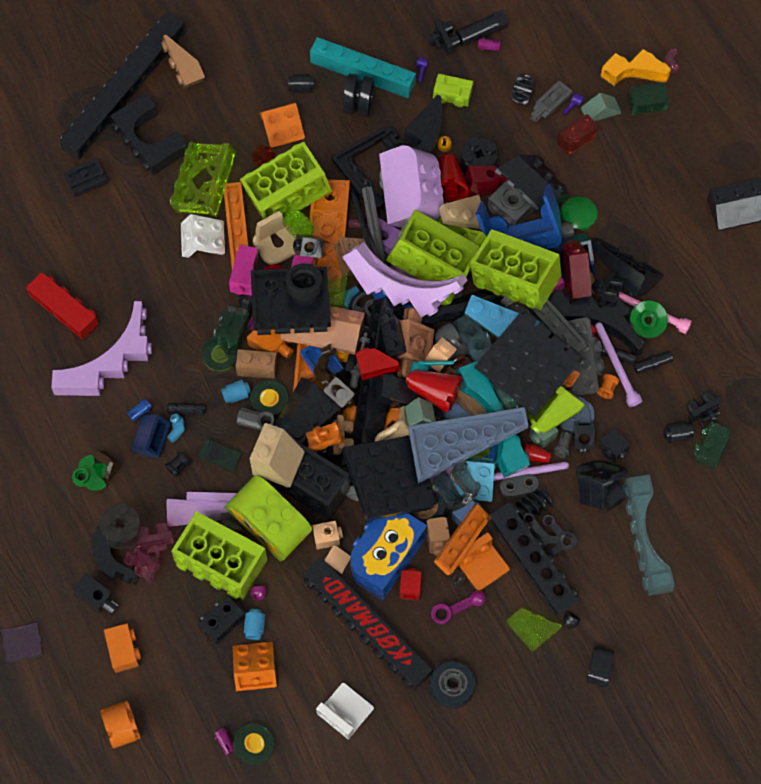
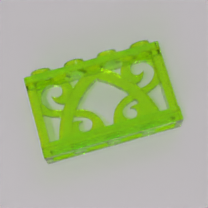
(190, 167)

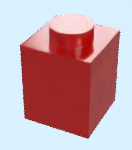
(410, 584)

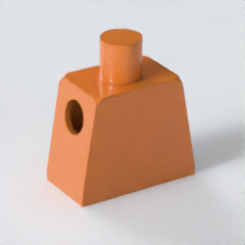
(270, 343)

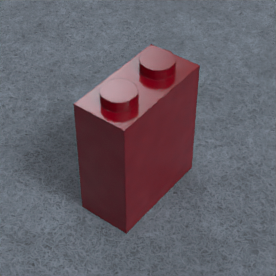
(576, 269)

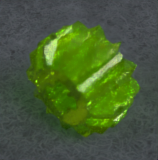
(298, 223)

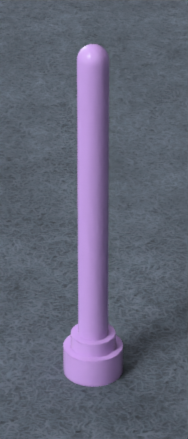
(632, 397)
(536, 470)

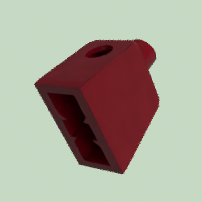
(483, 180)

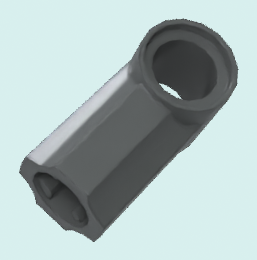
(254, 419)

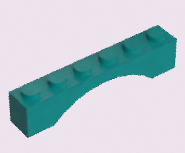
(510, 454)

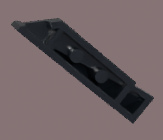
(457, 307)

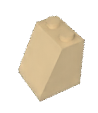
(276, 456)

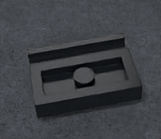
(85, 177)

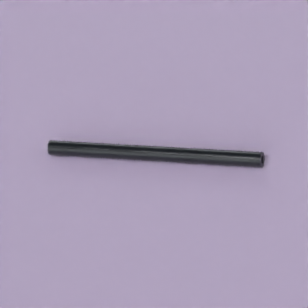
(362, 221)

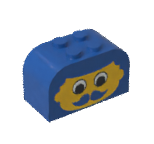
(385, 552)

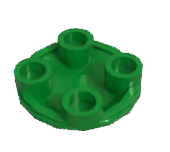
(580, 212)

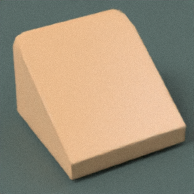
(337, 559)

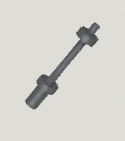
(356, 373)

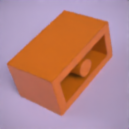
(121, 647)

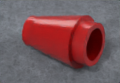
(536, 453)

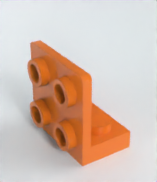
(282, 125)
(483, 563)
(254, 666)

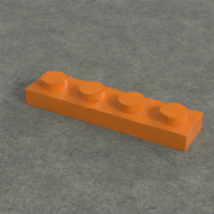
(461, 539)

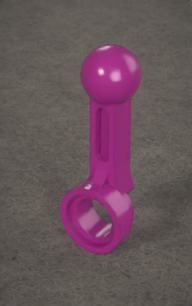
(477, 598)

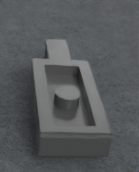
(550, 101)

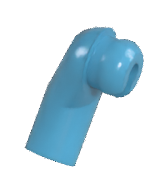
(178, 427)

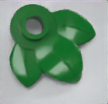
(94, 474)

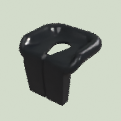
(594, 490)

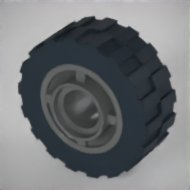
(448, 696)

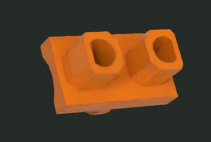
(324, 436)

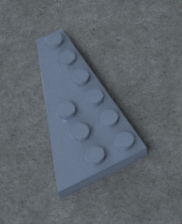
(451, 441)

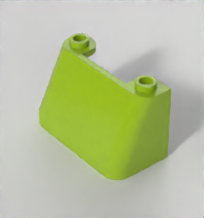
(556, 411)

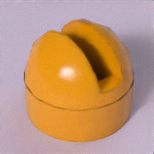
(448, 144)

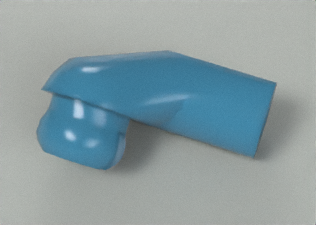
(349, 295)

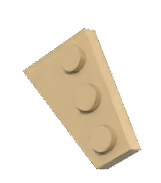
(461, 212)

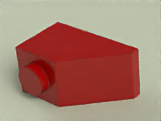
(375, 363)

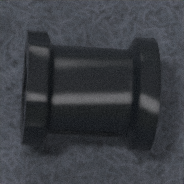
(177, 464)

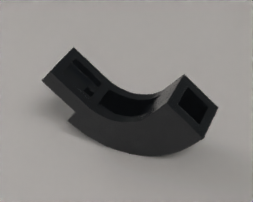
(108, 566)

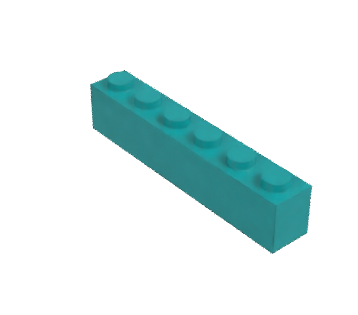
(349, 61)

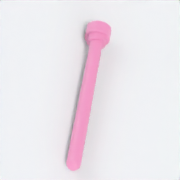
(681, 324)

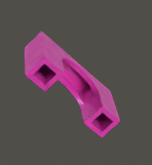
(245, 262)

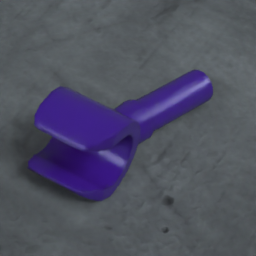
(422, 64)
(576, 99)

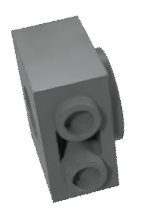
(513, 214)

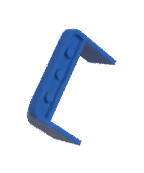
(541, 232)

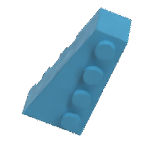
(490, 315)

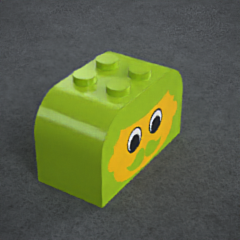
(269, 517)

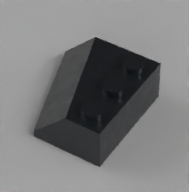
(531, 177)
(305, 410)

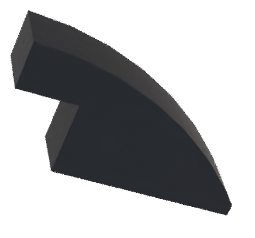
(426, 127)

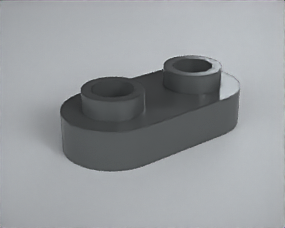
(519, 486)

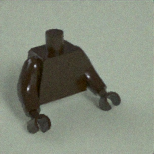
(331, 384)

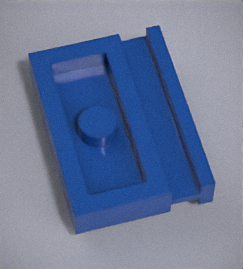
(311, 355)

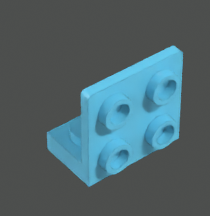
(482, 471)

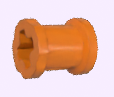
(608, 385)

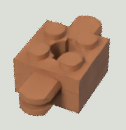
(417, 340)

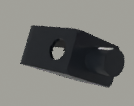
(88, 589)

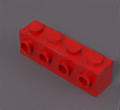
(62, 306)

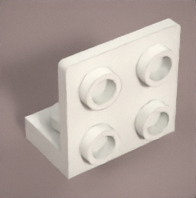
(202, 235)
(345, 710)

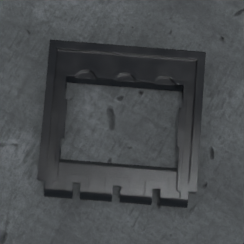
(352, 172)

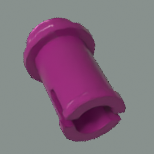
(488, 44)
(224, 741)

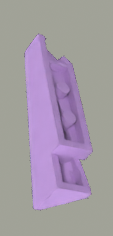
(207, 503)

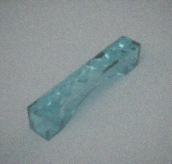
(657, 573)

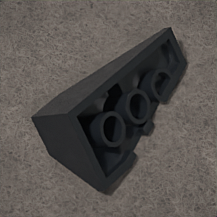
(638, 277)

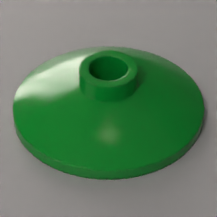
(658, 319)

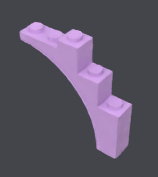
(377, 276)
(89, 378)

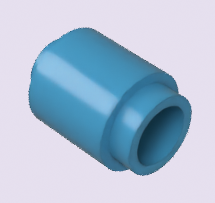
(235, 391)
(254, 624)

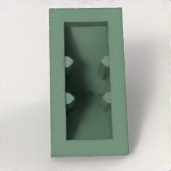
(601, 107)

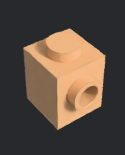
(441, 352)
(327, 534)

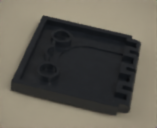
(279, 311)
(528, 363)
(387, 479)

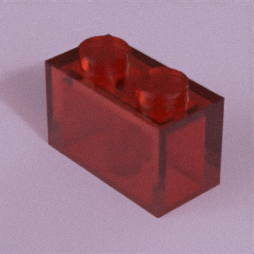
(577, 134)

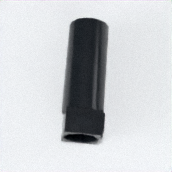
(482, 28)

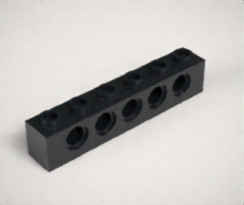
(545, 587)

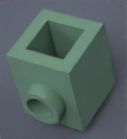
(419, 412)
(543, 439)

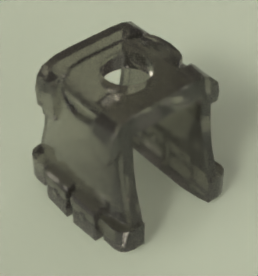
(461, 476)

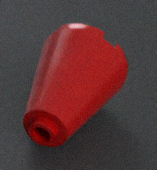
(452, 179)
(435, 387)

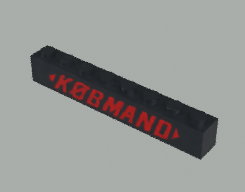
(367, 624)

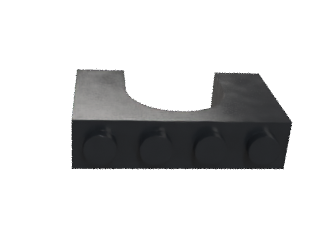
(153, 156)

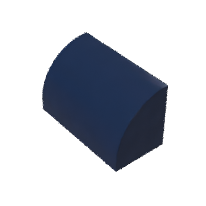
(150, 436)

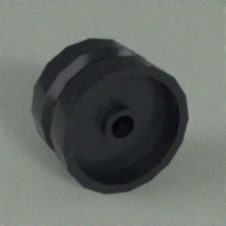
(357, 93)

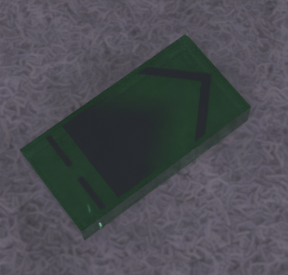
(219, 455)

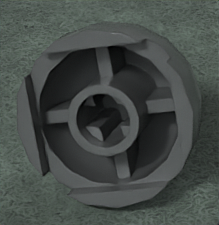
(450, 334)

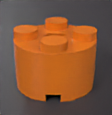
(120, 724)

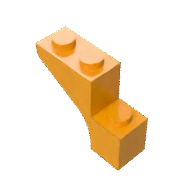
(642, 66)

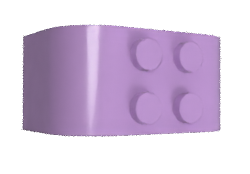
(410, 183)

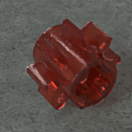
(262, 155)

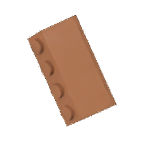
(342, 335)

